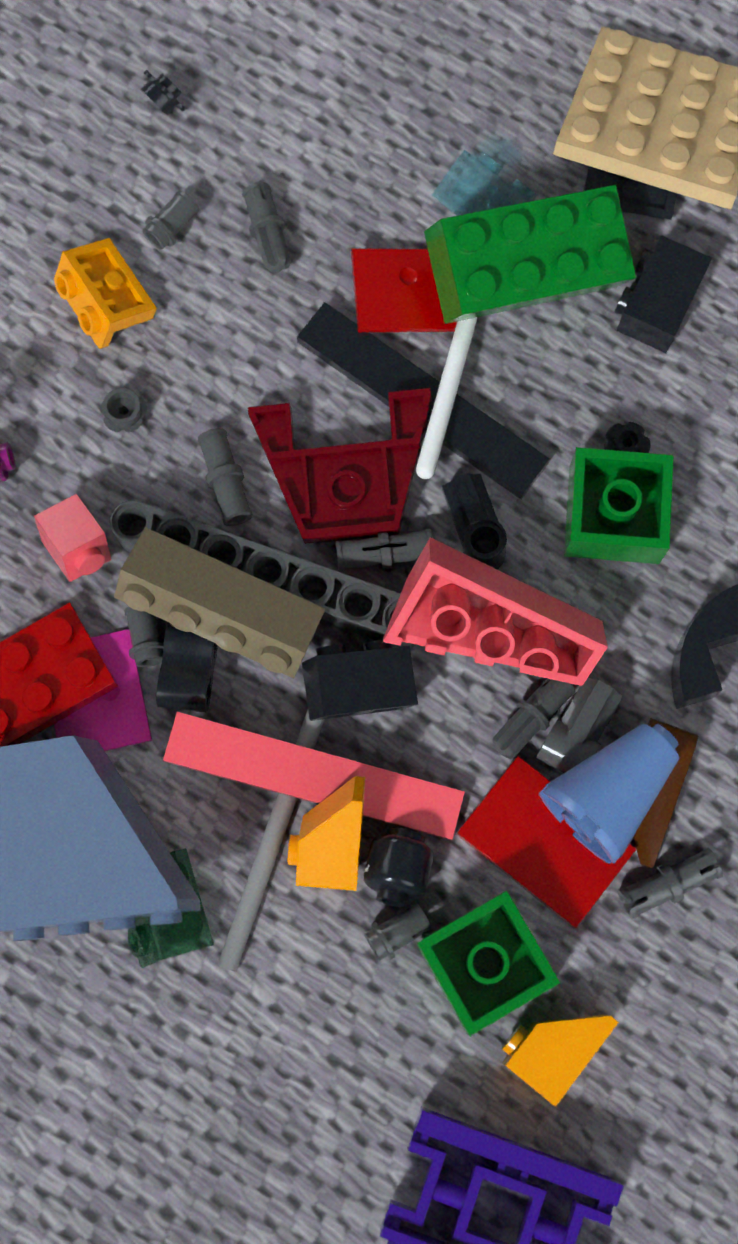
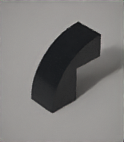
(693, 669)

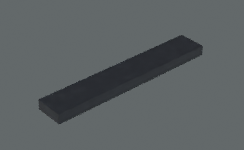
(383, 370)

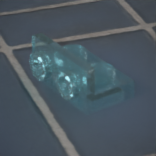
(476, 186)

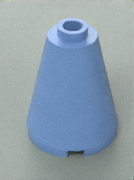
(613, 789)

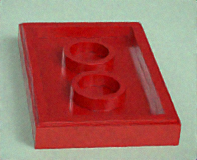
(536, 849)

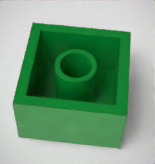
(619, 505)
(487, 963)

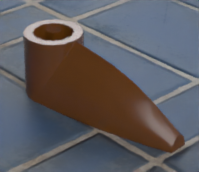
(655, 824)

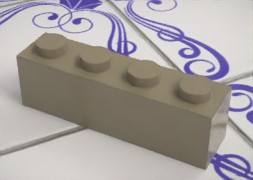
(218, 602)

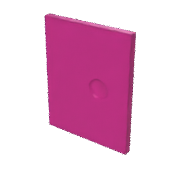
(120, 715)

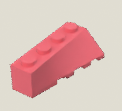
(490, 616)

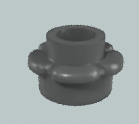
(119, 399)

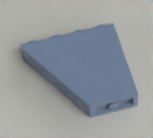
(79, 845)

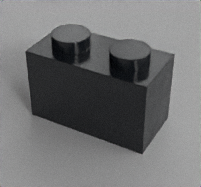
(662, 294)
(359, 681)

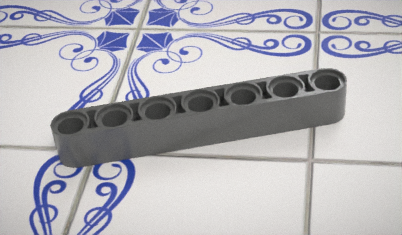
(253, 557)

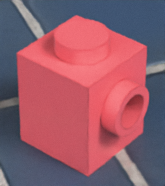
(73, 538)

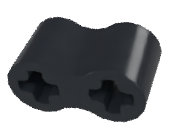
(186, 671)

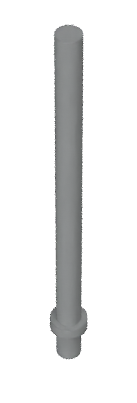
(264, 861)

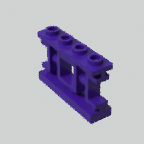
(511, 1171)

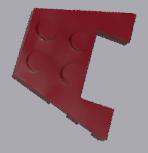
(348, 487)

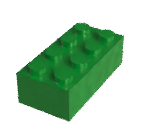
(529, 253)

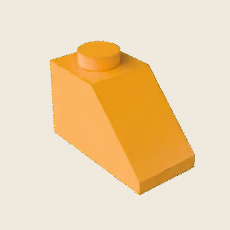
(330, 840)
(555, 1052)

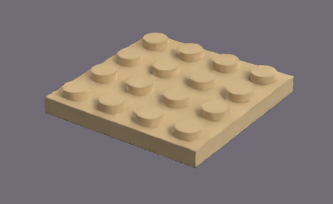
(656, 118)

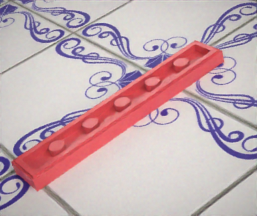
(311, 774)

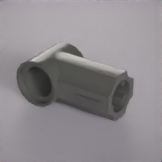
(581, 726)

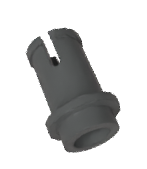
(170, 220)
(145, 638)
(397, 932)

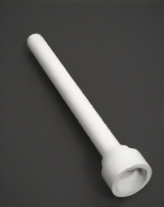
(445, 398)

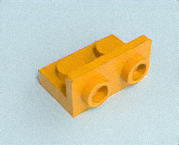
(102, 290)

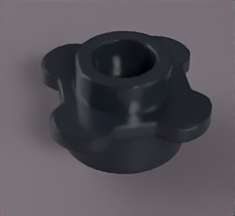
(162, 92)

